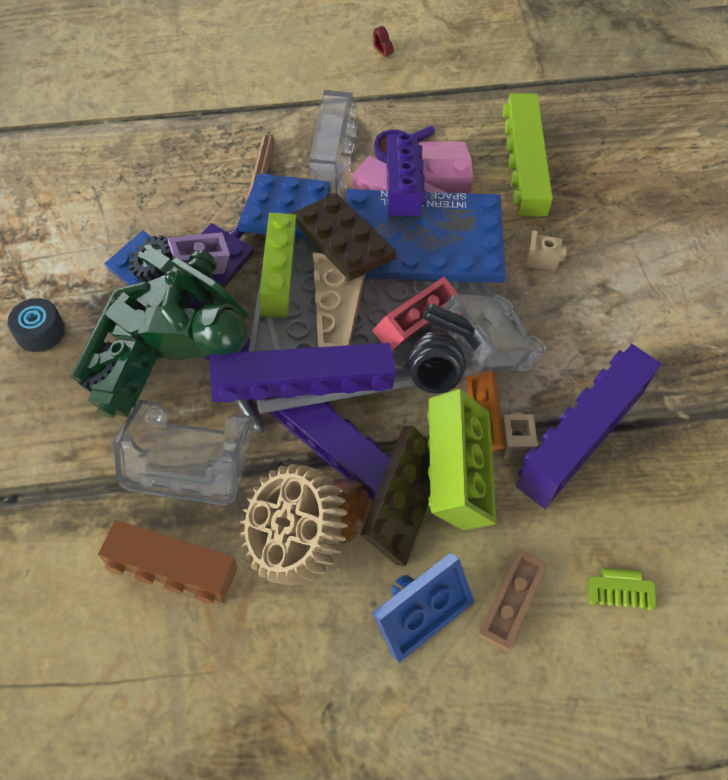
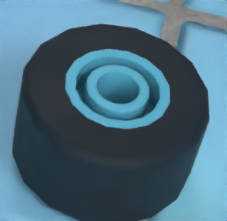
(36, 324)

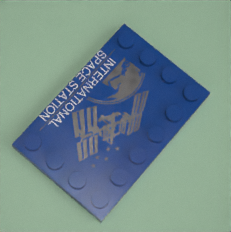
(452, 237)

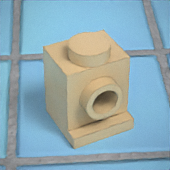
(545, 252)
(518, 435)

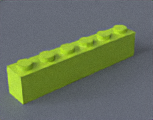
(527, 155)

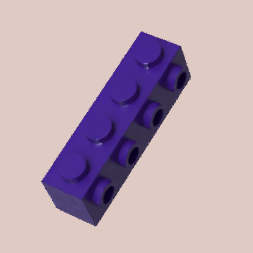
(404, 175)

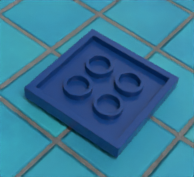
(279, 195)

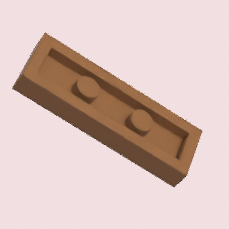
(512, 600)

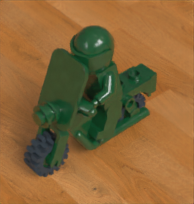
(155, 323)

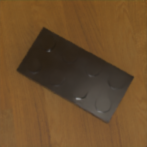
(344, 236)
(400, 498)

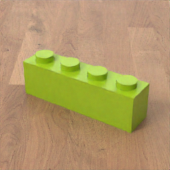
(278, 265)

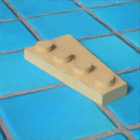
(336, 303)

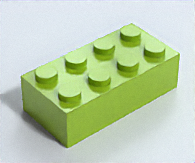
(461, 461)

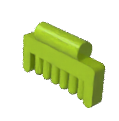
(622, 581)

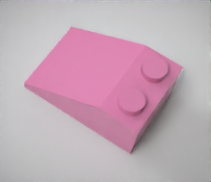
(447, 166)

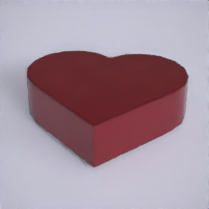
(382, 42)

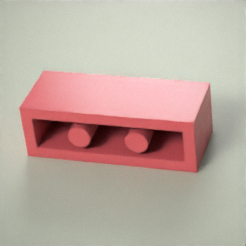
(408, 318)

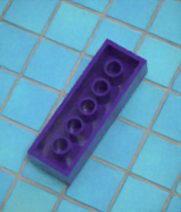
(586, 425)

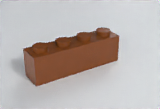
(168, 561)

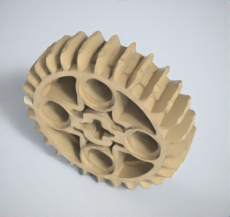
(293, 525)

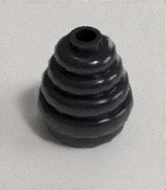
(436, 362)

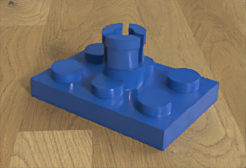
(423, 606)

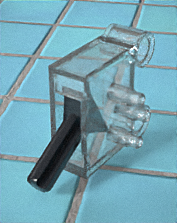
(486, 333)

